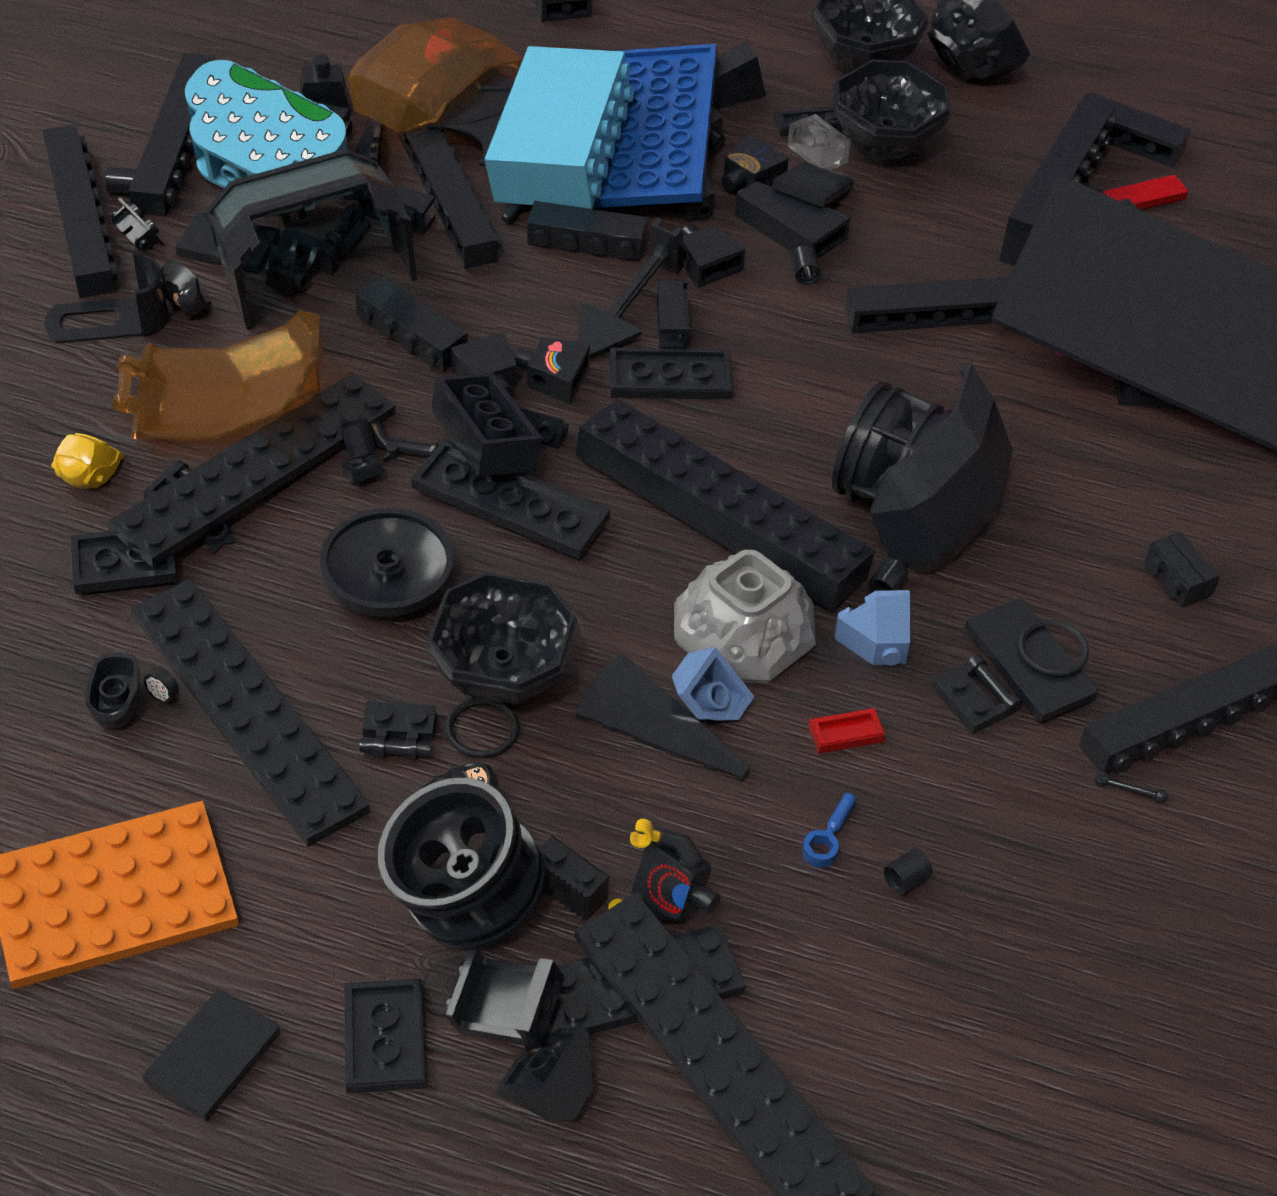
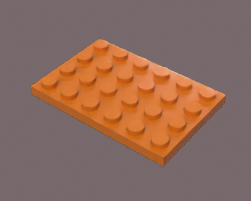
(111, 894)

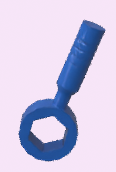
(827, 837)

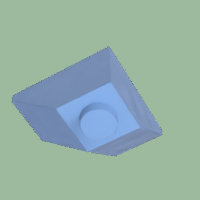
(877, 628)
(711, 686)

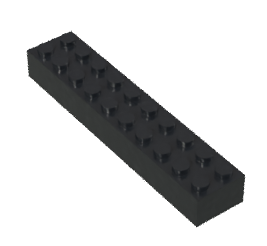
(723, 502)

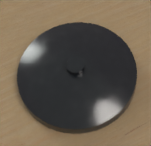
(386, 562)

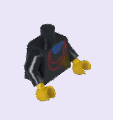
(671, 874)

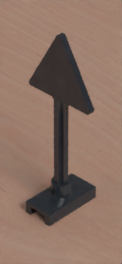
(606, 329)

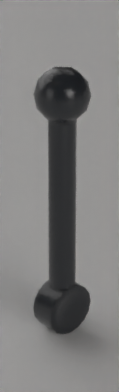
(1102, 779)

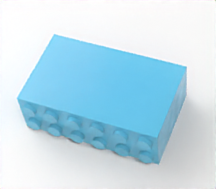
(559, 127)

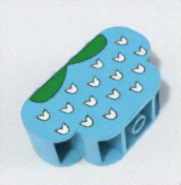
(254, 123)

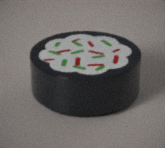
(161, 685)

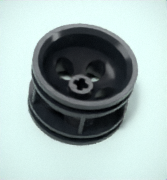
(879, 436)
(491, 886)

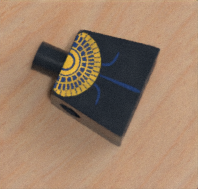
(751, 162)

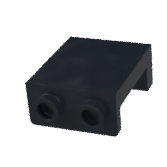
(504, 999)

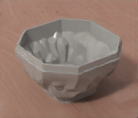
(749, 614)

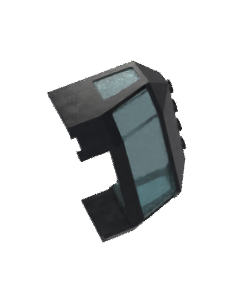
(298, 189)

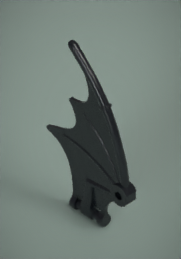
(477, 114)

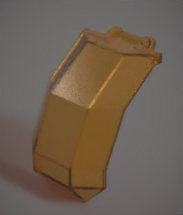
(422, 69)
(222, 389)

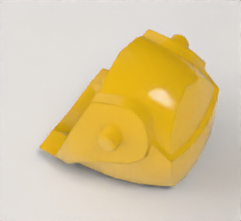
(85, 461)

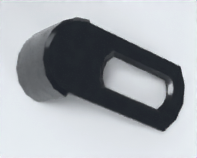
(136, 315)

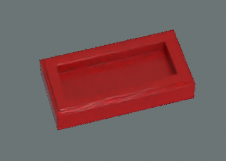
(846, 730)

